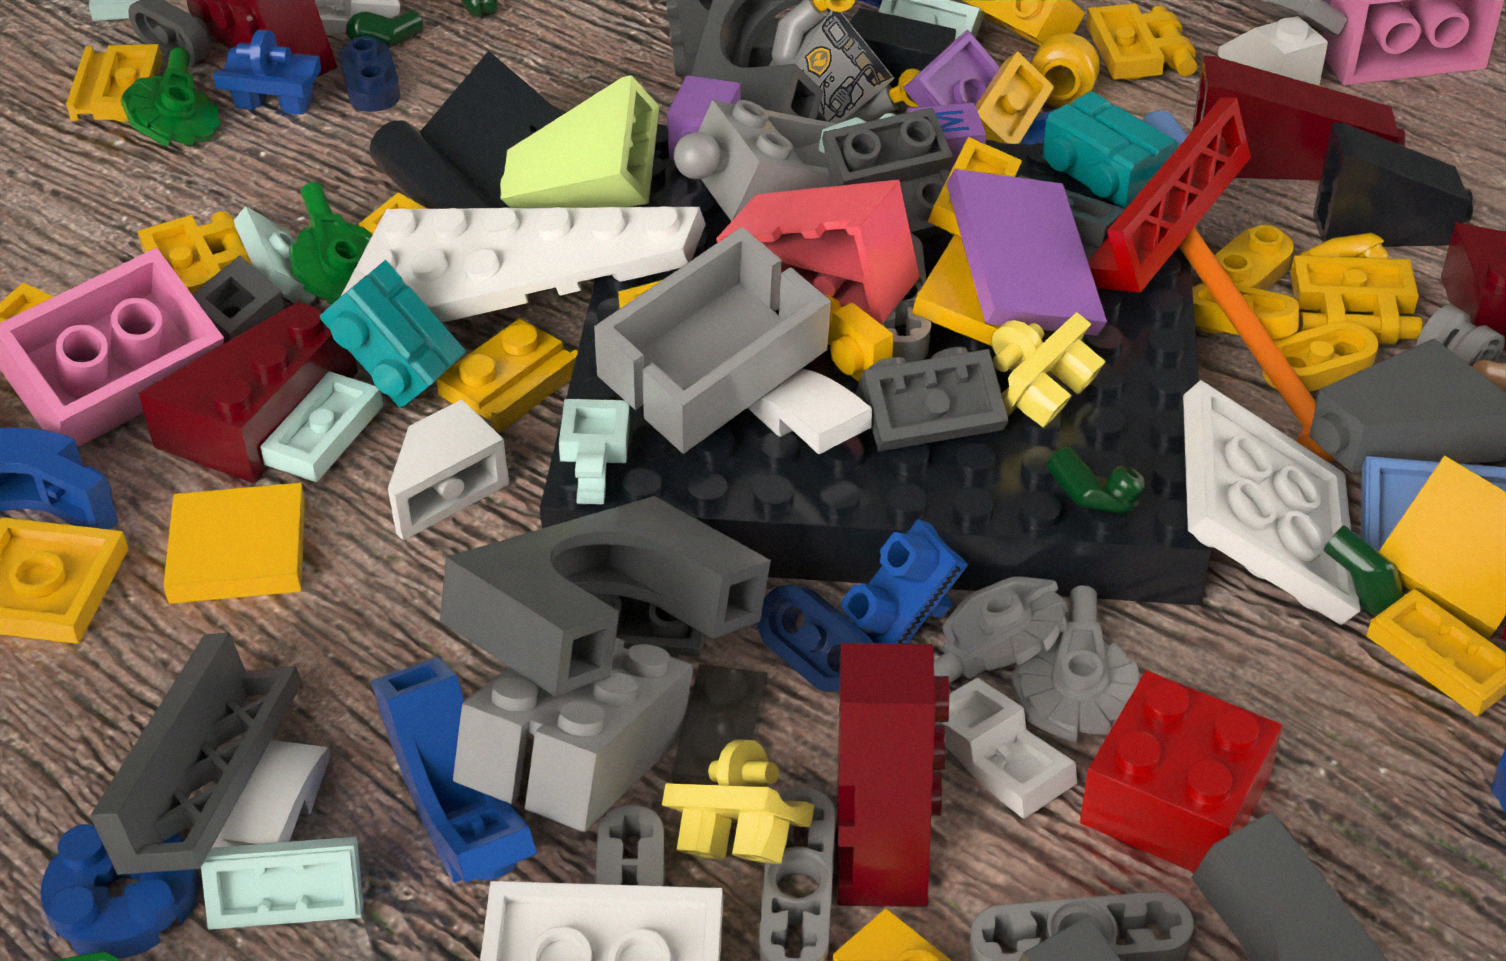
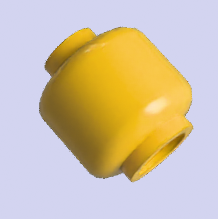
(1066, 52)

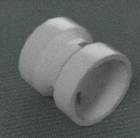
(1456, 332)

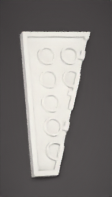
(497, 256)

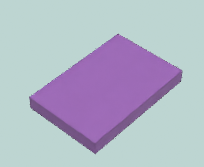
(1024, 251)

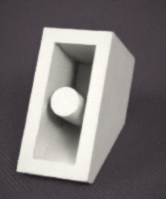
(1281, 48)
(445, 468)

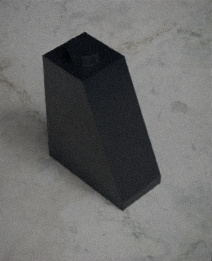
(1387, 192)

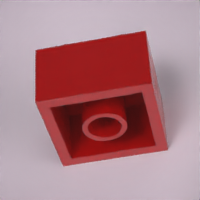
(1178, 771)

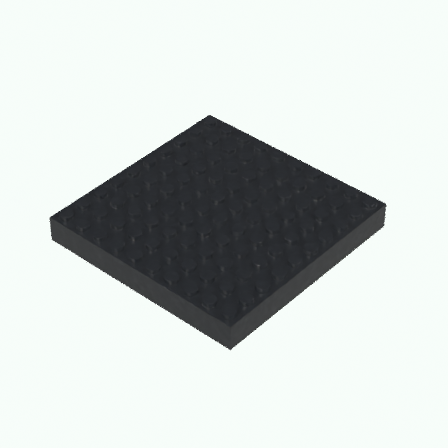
(980, 491)

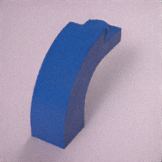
(47, 475)
(468, 829)

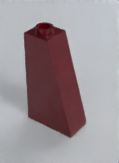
(1287, 118)

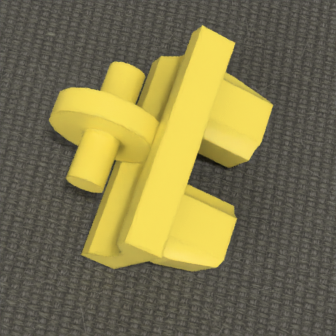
(1033, 362)
(739, 799)

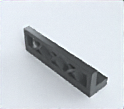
(179, 756)

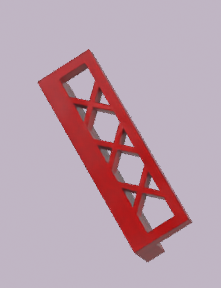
(1172, 201)

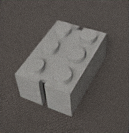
(712, 338)
(585, 741)

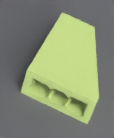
(588, 155)

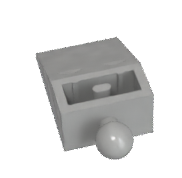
(752, 152)

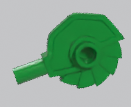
(170, 105)
(327, 249)

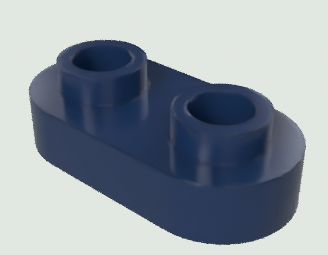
(369, 74)
(817, 644)

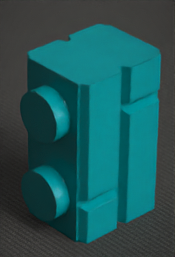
(1105, 147)
(392, 334)

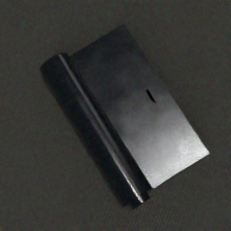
(465, 144)

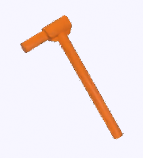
(1254, 336)

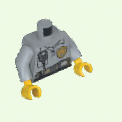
(839, 62)

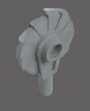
(1001, 626)
(1079, 679)

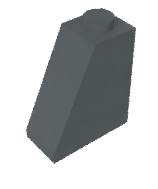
(1413, 410)

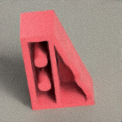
(840, 240)

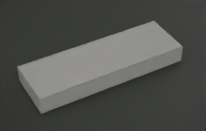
(1314, 12)

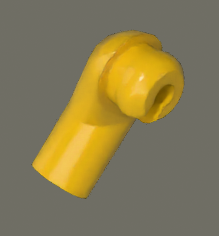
(1357, 246)

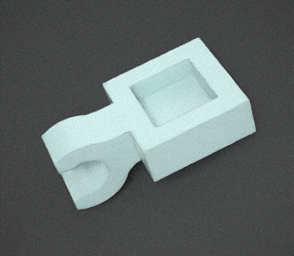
(592, 436)

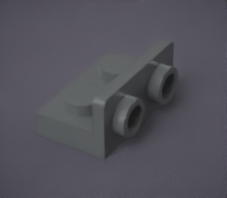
(932, 398)

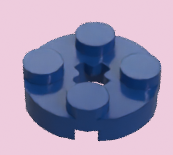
(85, 914)

